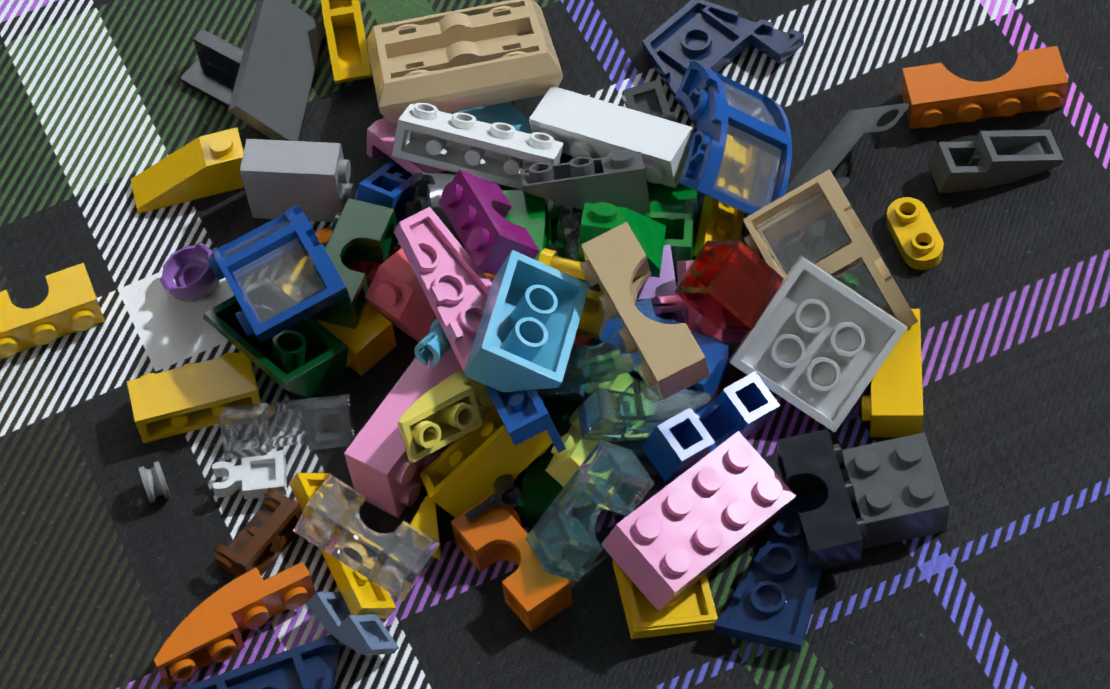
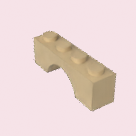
(667, 351)

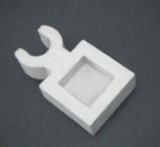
(252, 476)

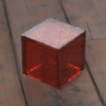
(729, 285)

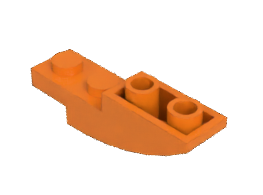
(215, 625)

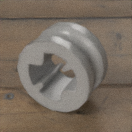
(154, 482)

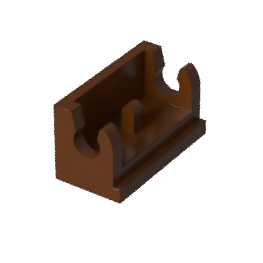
(262, 537)

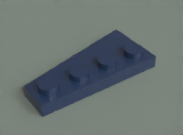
(778, 591)

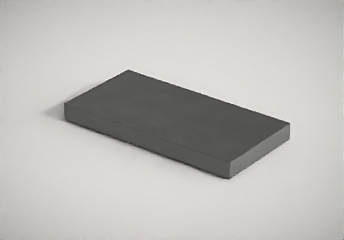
(277, 69)

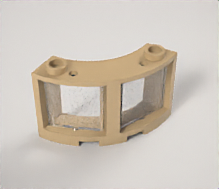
(808, 227)

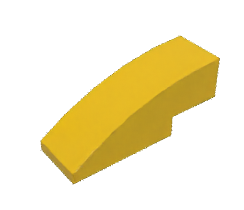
(346, 40)

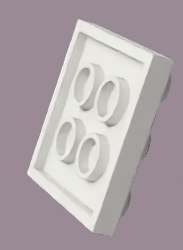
(818, 344)

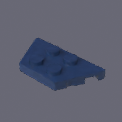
(301, 667)

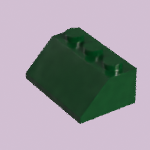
(300, 359)

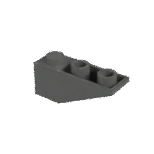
(609, 179)

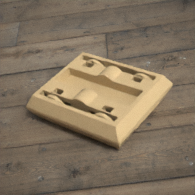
(463, 58)

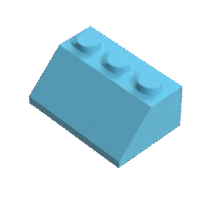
(526, 326)

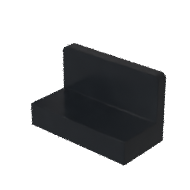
(215, 68)

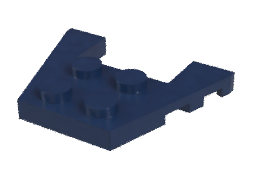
(711, 38)

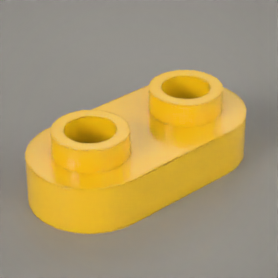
(913, 229)

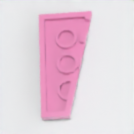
(447, 278)

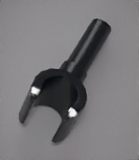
(506, 500)

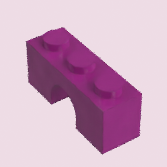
(478, 217)

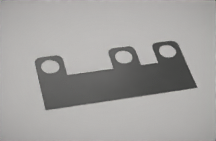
(841, 141)

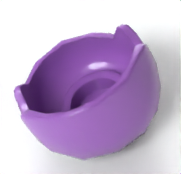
(189, 274)

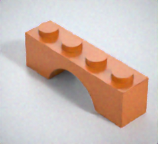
(942, 98)

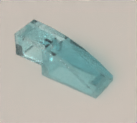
(633, 412)

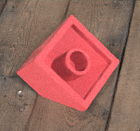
(400, 297)

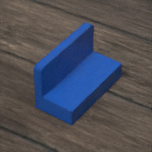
(524, 415)

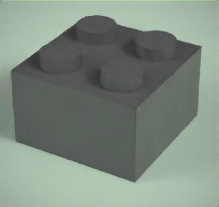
(896, 489)

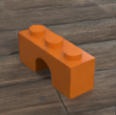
(500, 537)

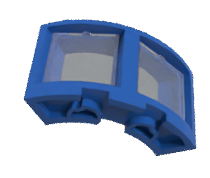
(739, 143)
(275, 276)

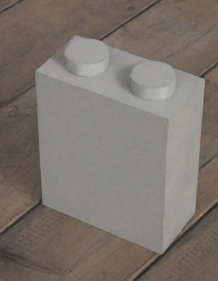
(293, 173)

